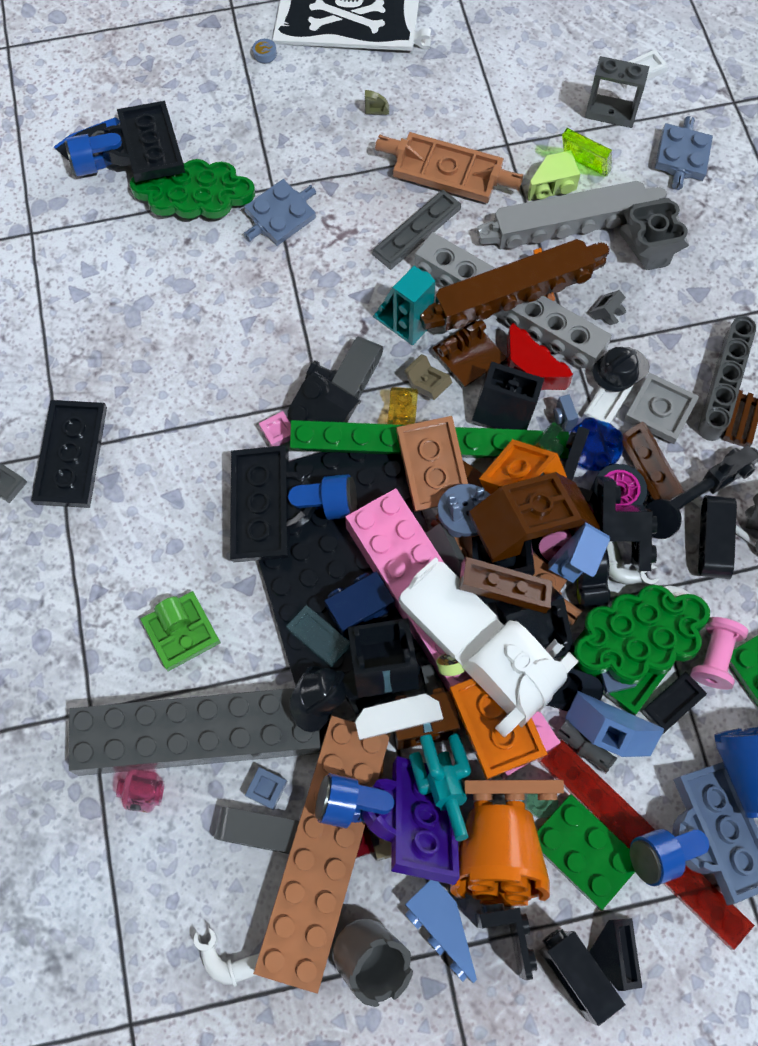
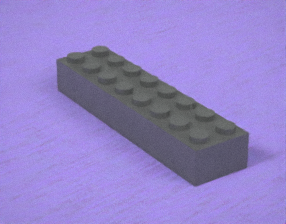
(186, 732)

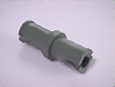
(597, 755)

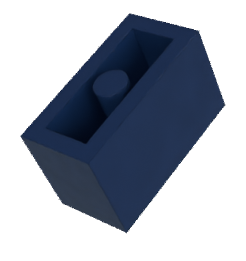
(359, 603)

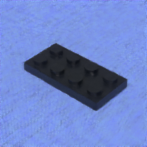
(69, 454)

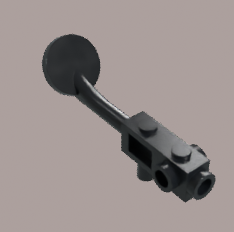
(734, 465)

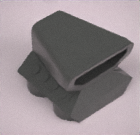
(654, 232)

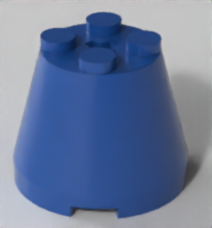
(740, 757)

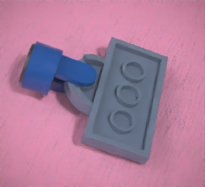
(705, 838)

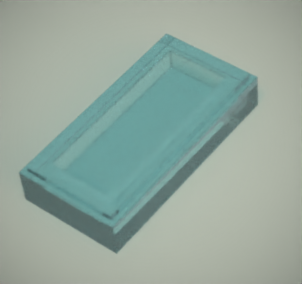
(318, 636)

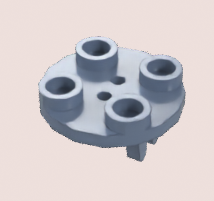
(453, 512)

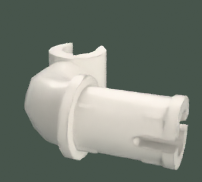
(620, 573)
(224, 972)

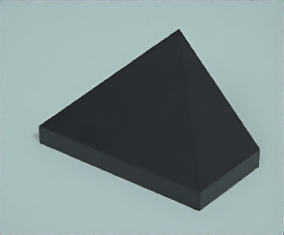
(617, 954)

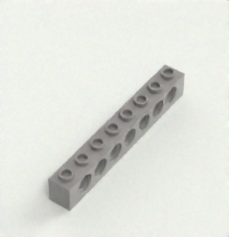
(548, 313)

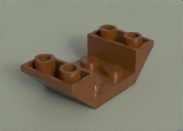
(528, 512)

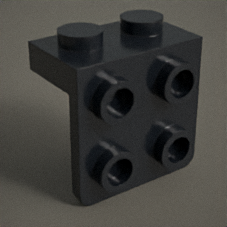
(497, 915)

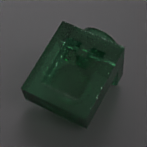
(548, 441)

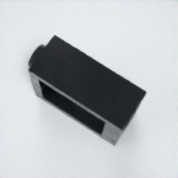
(581, 976)

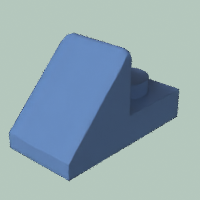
(580, 553)

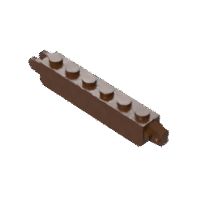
(514, 284)

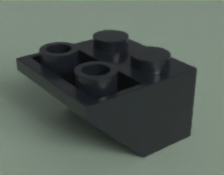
(507, 398)

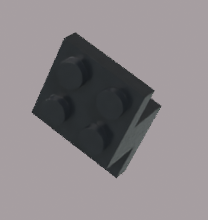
(626, 523)

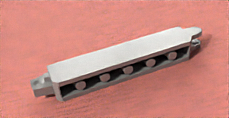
(565, 215)

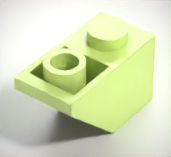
(555, 176)

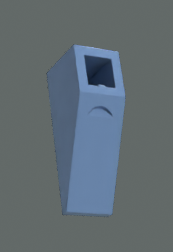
(440, 916)

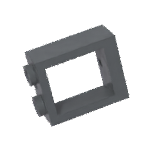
(623, 110)

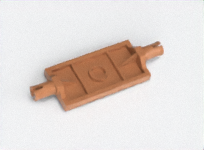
(448, 166)

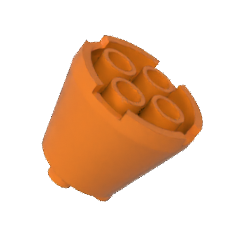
(501, 856)

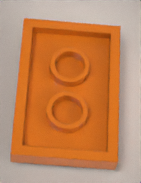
(480, 717)

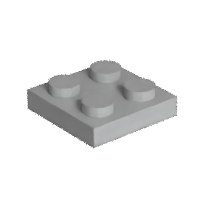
(662, 407)

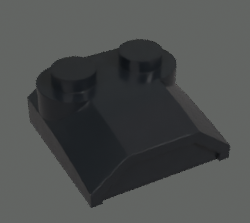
(322, 401)

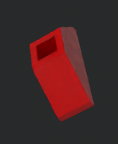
(536, 359)

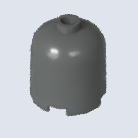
(372, 961)

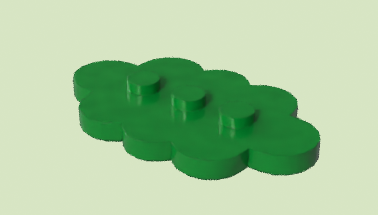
(198, 191)
(642, 634)

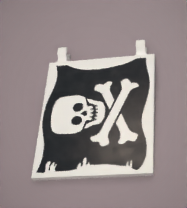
(351, 24)

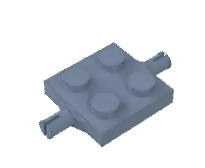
(683, 152)
(280, 212)

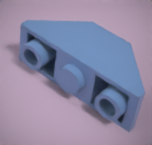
(613, 727)

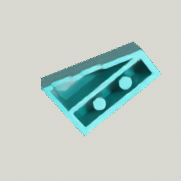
(406, 303)

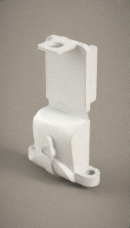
(496, 655)

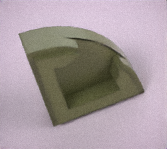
(375, 103)

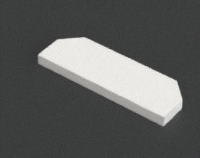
(397, 716)

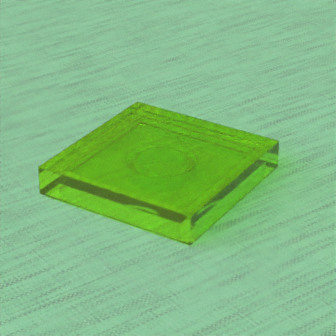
(588, 152)

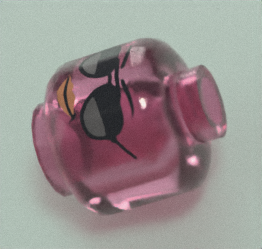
(140, 790)

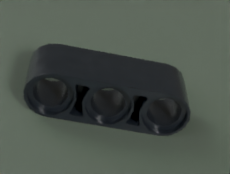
(717, 537)

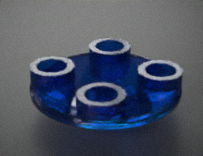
(602, 444)

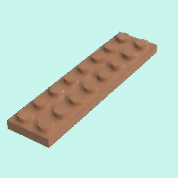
(318, 867)

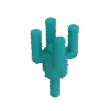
(443, 779)

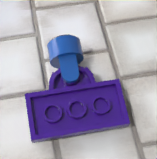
(399, 814)

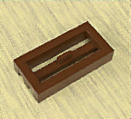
(748, 399)

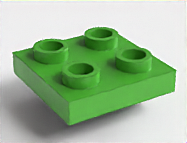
(179, 630)

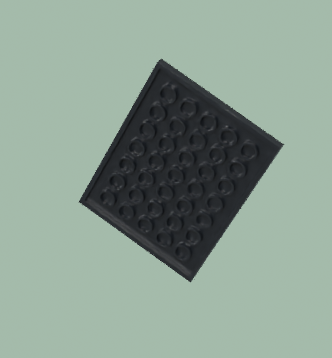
(325, 553)

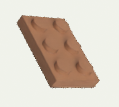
(431, 460)
(514, 789)

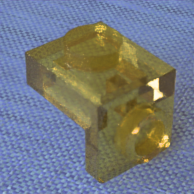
(402, 406)

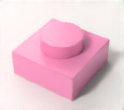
(276, 429)

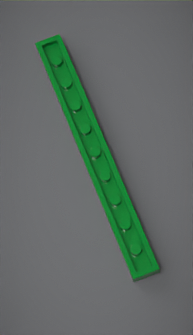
(383, 438)

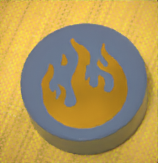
(264, 50)

